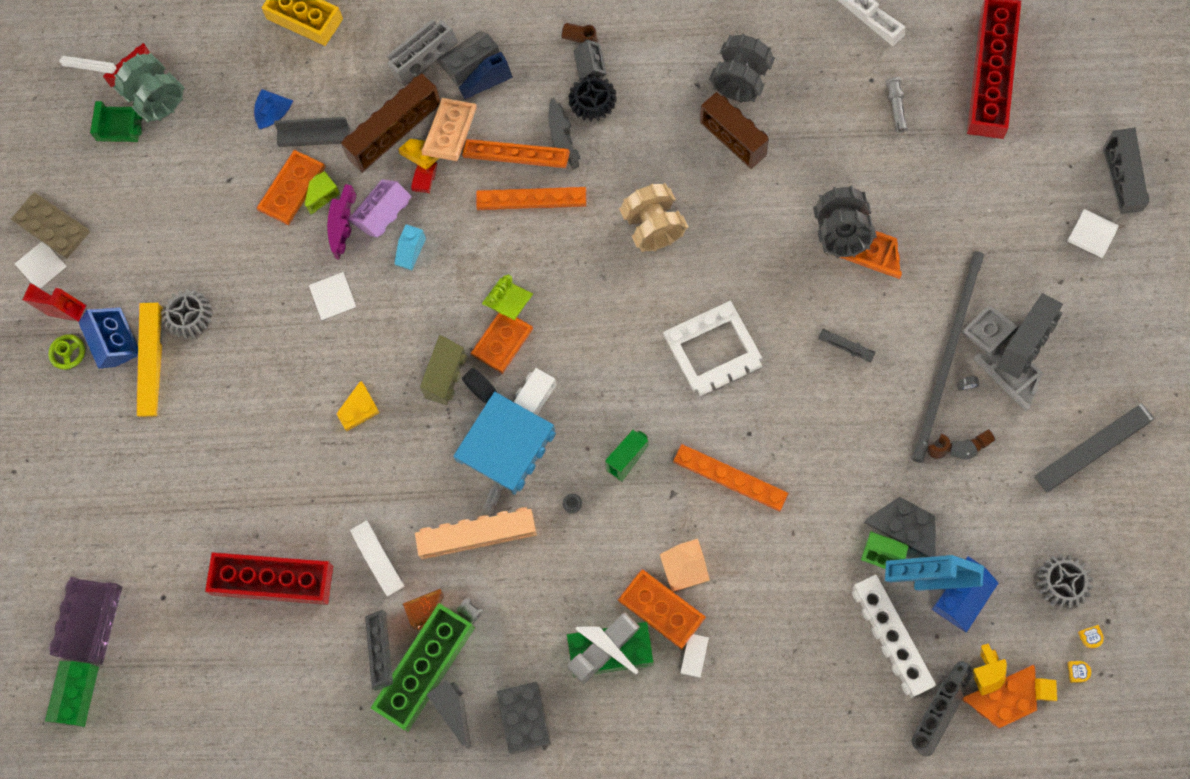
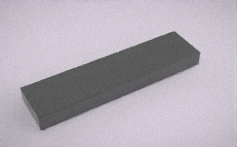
(378, 650)

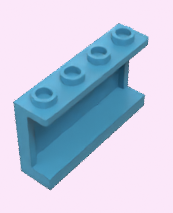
(935, 572)

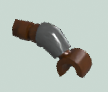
(961, 449)

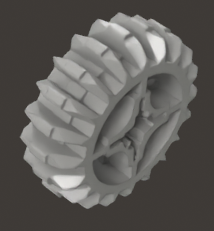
(181, 308)
(1062, 574)

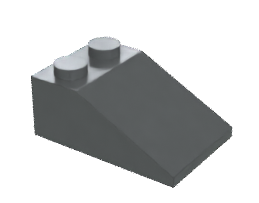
(451, 707)

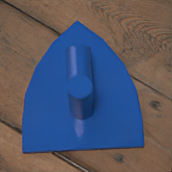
(270, 108)

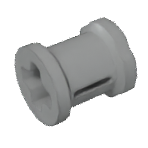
(469, 610)

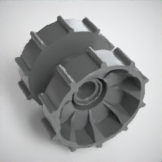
(742, 68)
(844, 222)

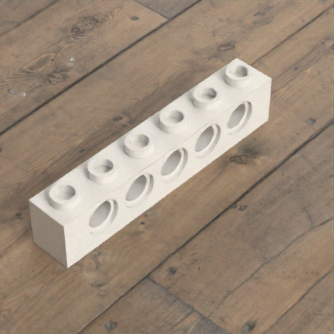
(873, 587)

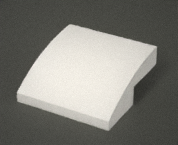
(1093, 233)

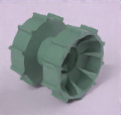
(146, 84)

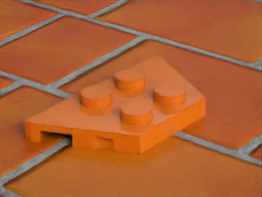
(881, 256)
(1010, 702)

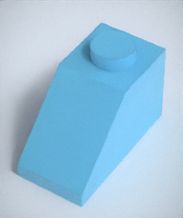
(409, 247)

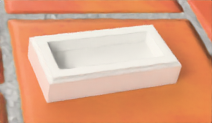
(694, 656)

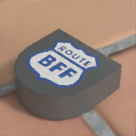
(968, 383)

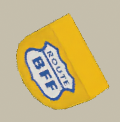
(1091, 637)
(1078, 671)

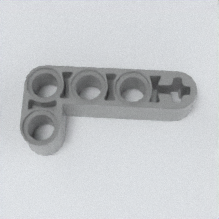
(589, 662)

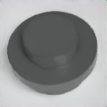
(572, 503)

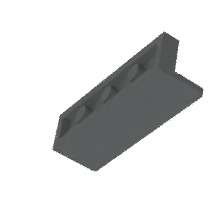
(311, 131)

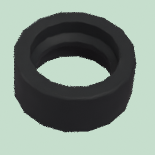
(478, 385)

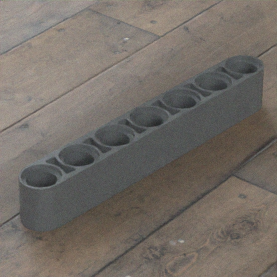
(1094, 447)

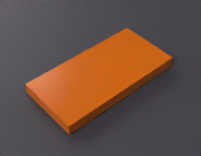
(290, 187)
(661, 609)

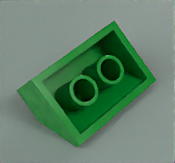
(72, 693)

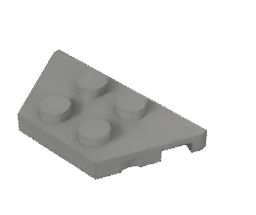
(1020, 389)

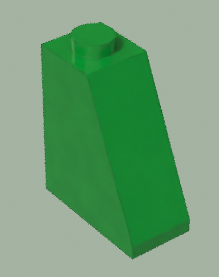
(626, 454)

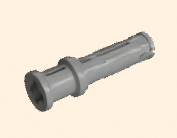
(896, 98)

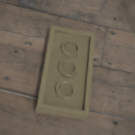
(50, 225)

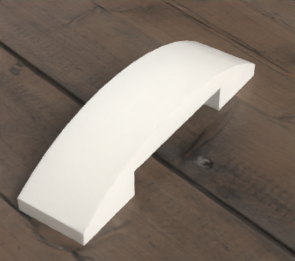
(377, 558)

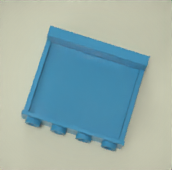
(505, 442)

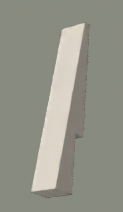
(876, 19)

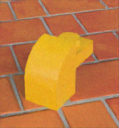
(992, 674)

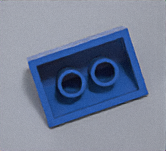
(108, 336)
(964, 604)

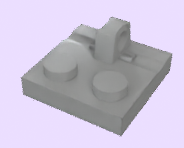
(990, 330)

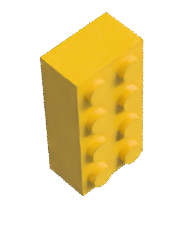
(309, 18)

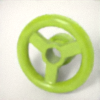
(60, 345)

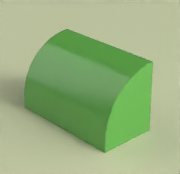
(882, 549)

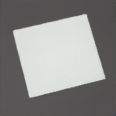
(40, 265)
(332, 296)

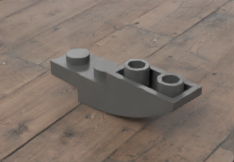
(560, 132)

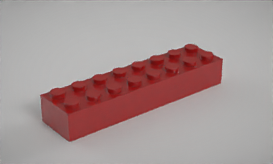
(994, 68)

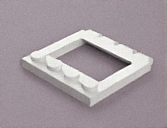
(702, 324)

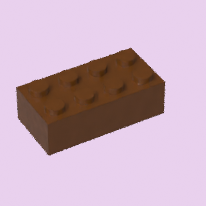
(734, 130)

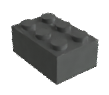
(523, 718)

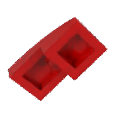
(423, 178)

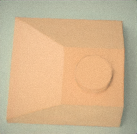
(685, 565)

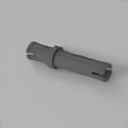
(842, 343)

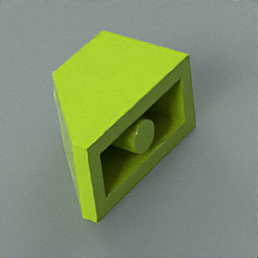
(320, 192)

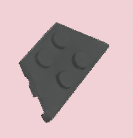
(907, 525)

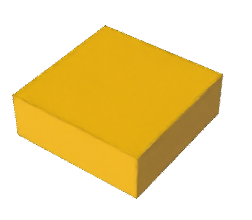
(1046, 689)

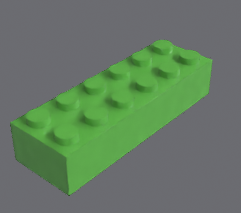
(423, 667)

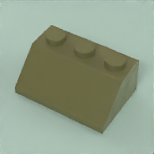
(443, 371)

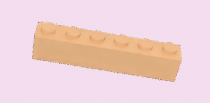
(475, 533)

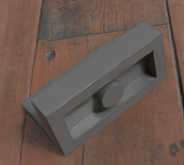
(589, 59)

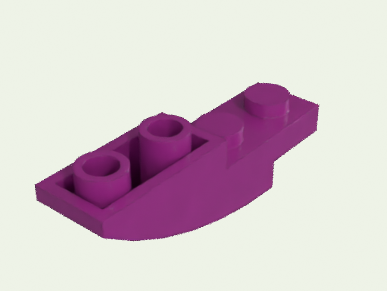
(338, 225)

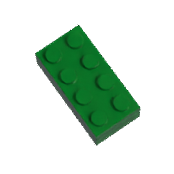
(636, 650)

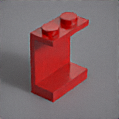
(57, 305)

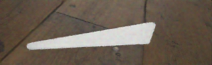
(599, 638)

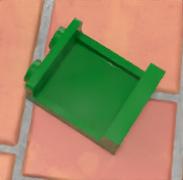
(115, 124)

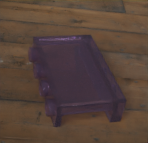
(85, 620)

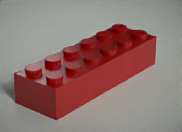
(269, 578)

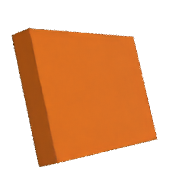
(501, 342)

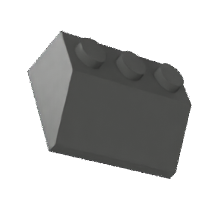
(468, 56)

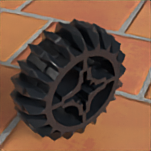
(584, 104)

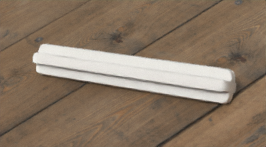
(87, 64)

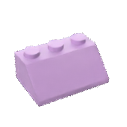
(380, 207)

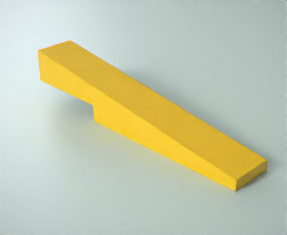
(149, 359)

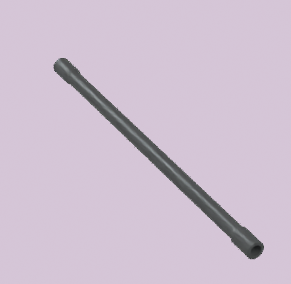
(922, 444)

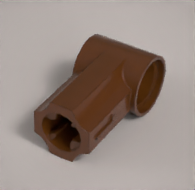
(579, 33)

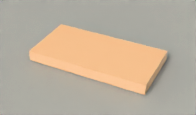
(449, 129)

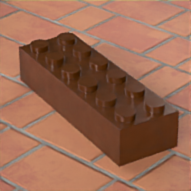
(391, 122)

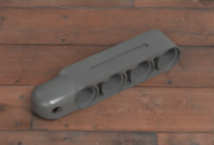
(942, 718)

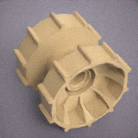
(657, 226)

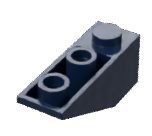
(488, 74)

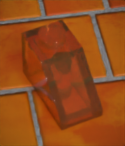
(421, 608)

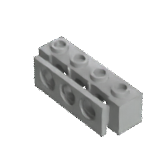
(420, 50)

